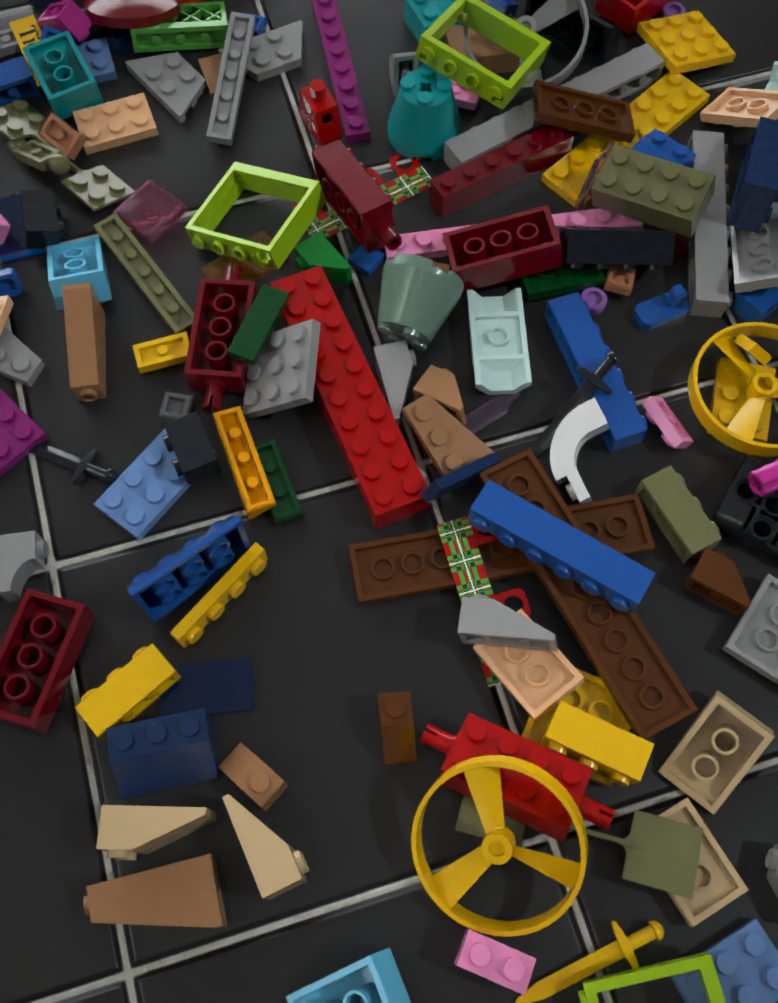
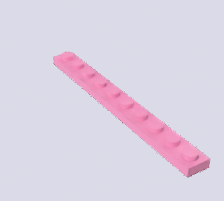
(432, 244)

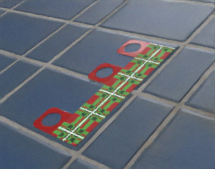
(409, 183)
(468, 570)

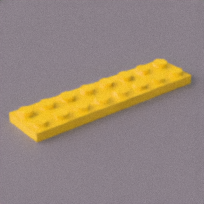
(660, 107)

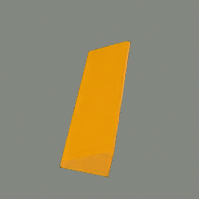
(244, 461)

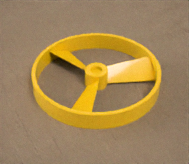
(761, 389)
(497, 847)

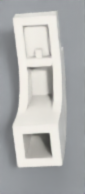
(572, 433)

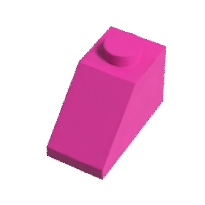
(67, 16)

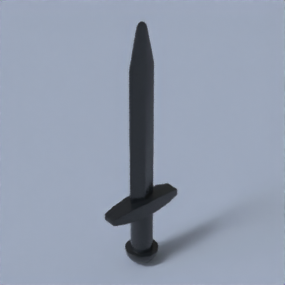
(592, 382)
(81, 466)

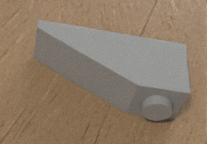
(394, 369)
(494, 624)

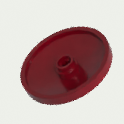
(131, 13)

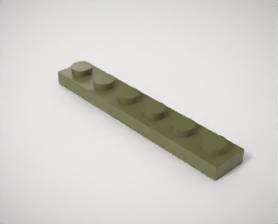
(145, 274)

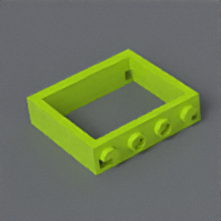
(496, 28)
(243, 177)
(702, 962)

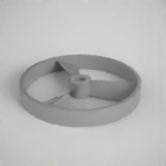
(546, 15)

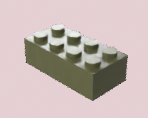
(653, 190)

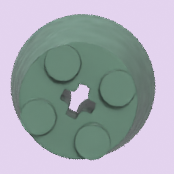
(415, 299)

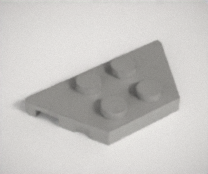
(275, 51)
(169, 81)

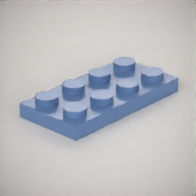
(144, 490)

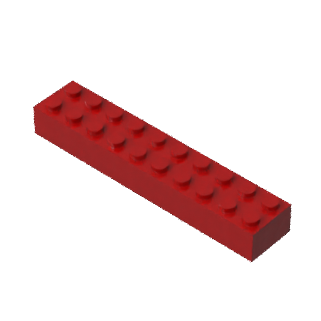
(355, 404)

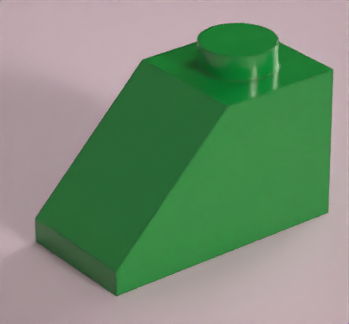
(320, 251)

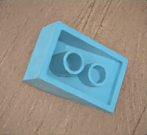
(76, 264)
(365, 981)

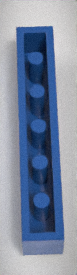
(583, 347)
(560, 547)

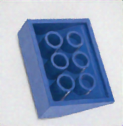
(190, 569)

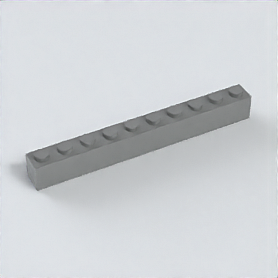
(613, 79)

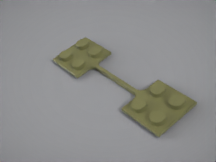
(94, 187)
(657, 850)

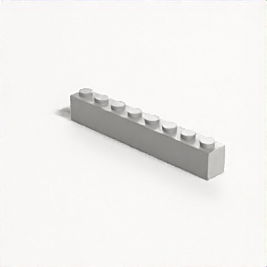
(708, 247)

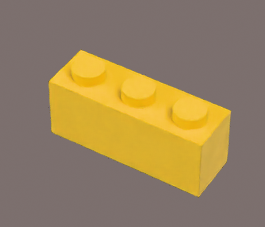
(127, 691)
(597, 744)

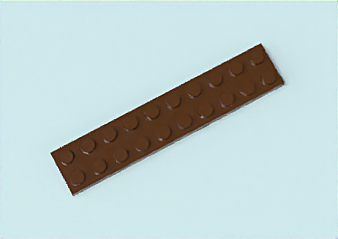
(419, 564)
(611, 639)

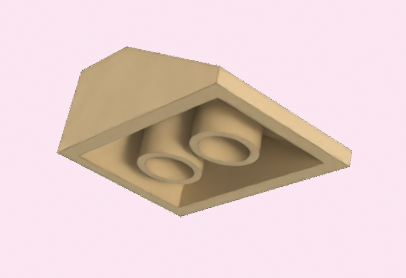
(716, 752)
(143, 829)
(270, 858)

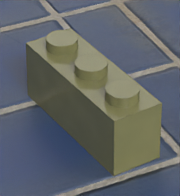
(678, 514)

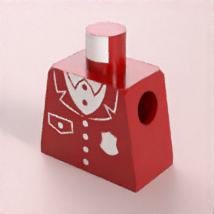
(316, 104)

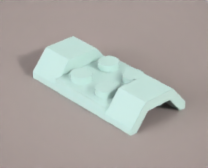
(499, 343)

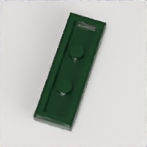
(258, 324)
(286, 500)

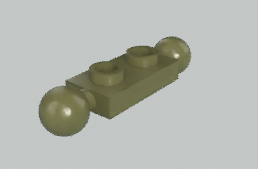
(39, 156)

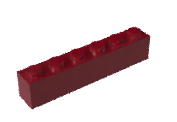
(499, 169)

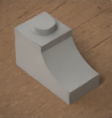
(19, 558)

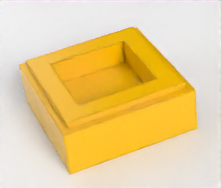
(753, 349)

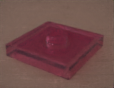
(151, 210)

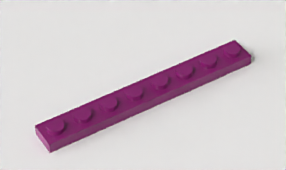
(341, 71)

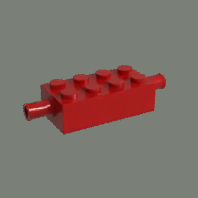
(522, 795)

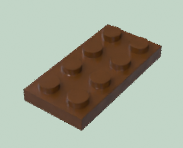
(582, 111)

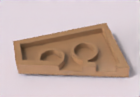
(443, 436)

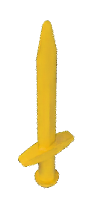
(595, 961)

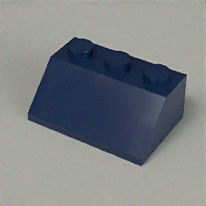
(163, 753)

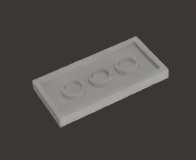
(755, 256)

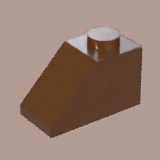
(718, 581)
(397, 728)

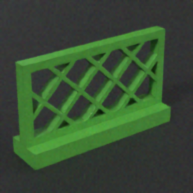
(187, 34)

